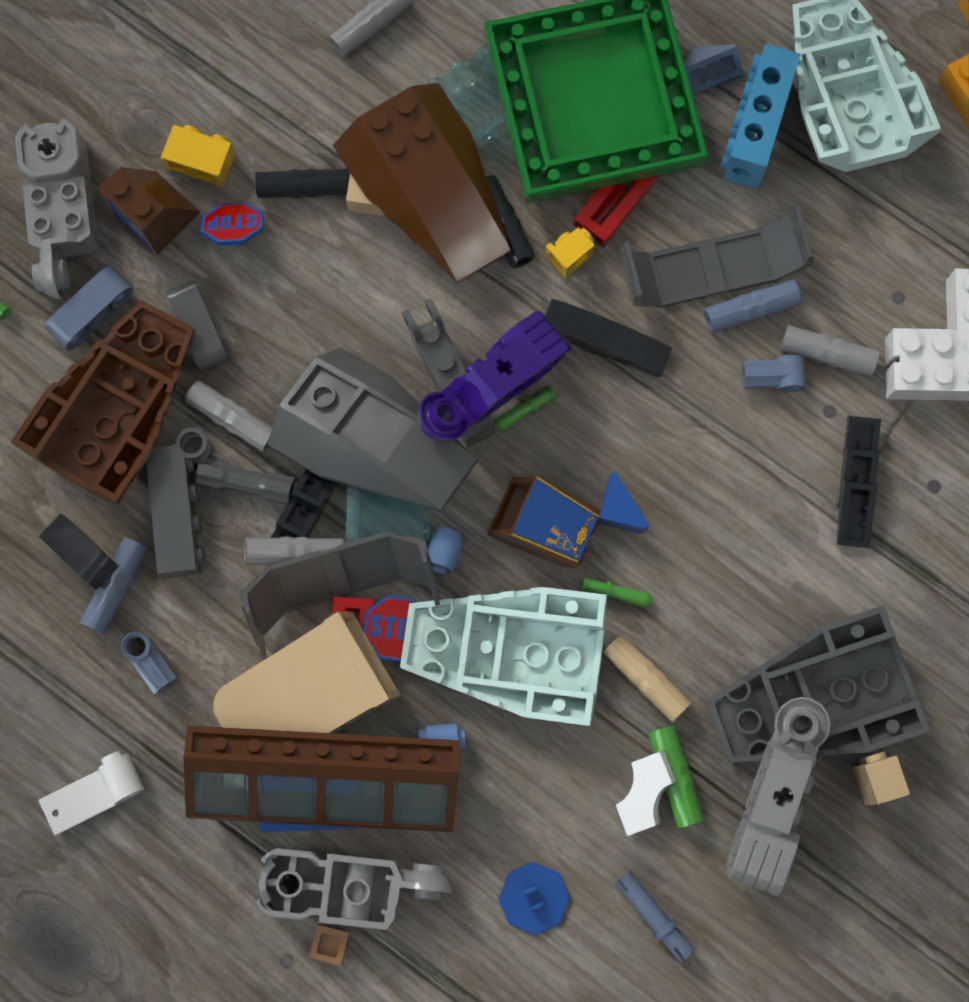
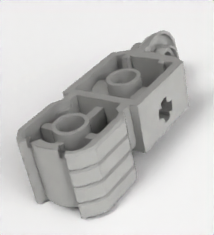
(56, 201)
(768, 829)
(343, 887)

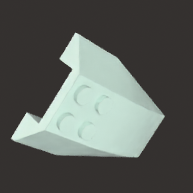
(856, 89)
(513, 649)

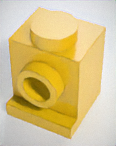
(570, 251)

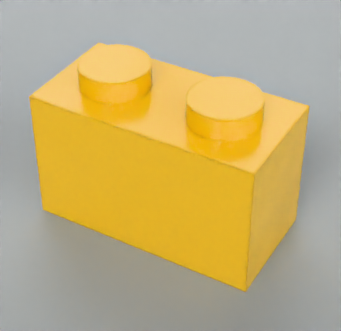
(198, 154)

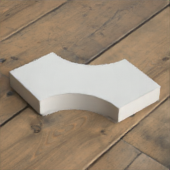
(650, 780)

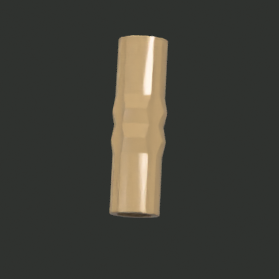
(646, 677)

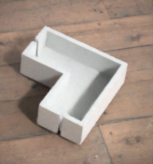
(933, 361)

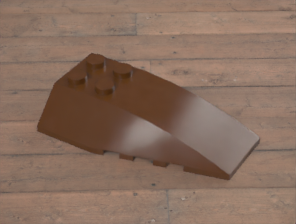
(427, 178)
(110, 405)

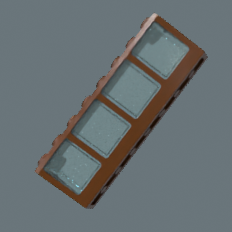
(320, 778)

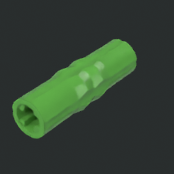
(682, 792)

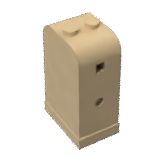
(311, 683)

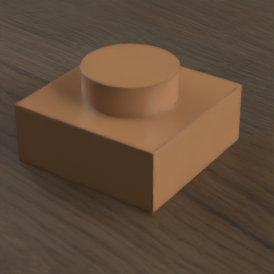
(329, 944)

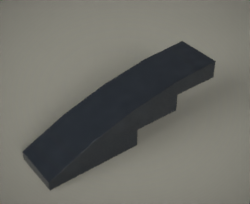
(608, 338)
(858, 481)
(305, 506)

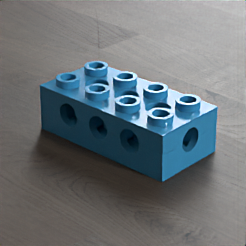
(759, 116)

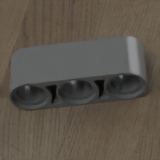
(192, 310)

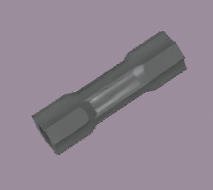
(223, 476)

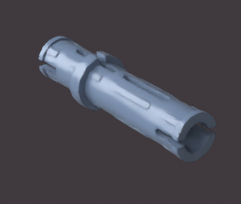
(657, 919)

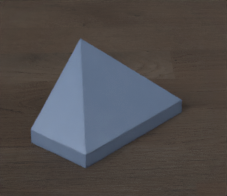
(712, 65)

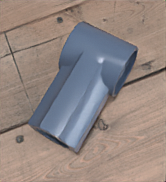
(784, 373)
(149, 664)

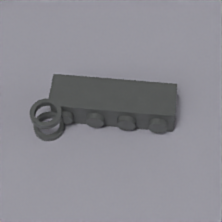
(443, 362)
(173, 505)

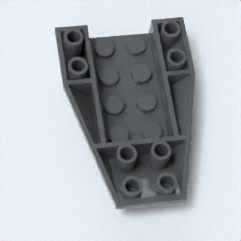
(366, 432)

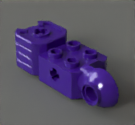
(511, 367)

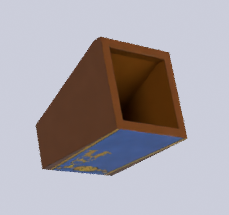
(147, 206)
(545, 521)

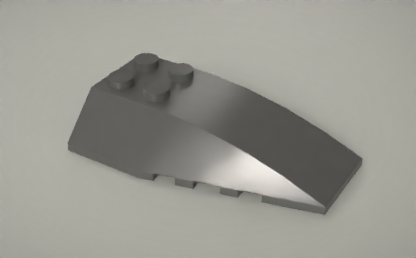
(845, 667)

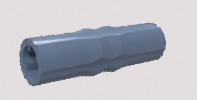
(752, 306)
(112, 591)

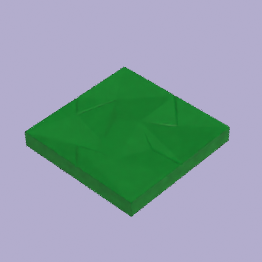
(594, 95)

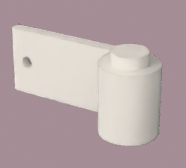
(92, 794)

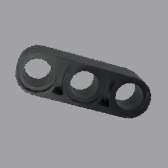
(78, 551)

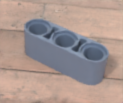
(89, 308)

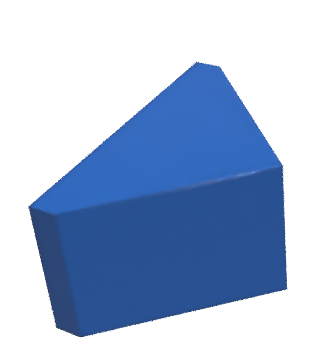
(620, 509)

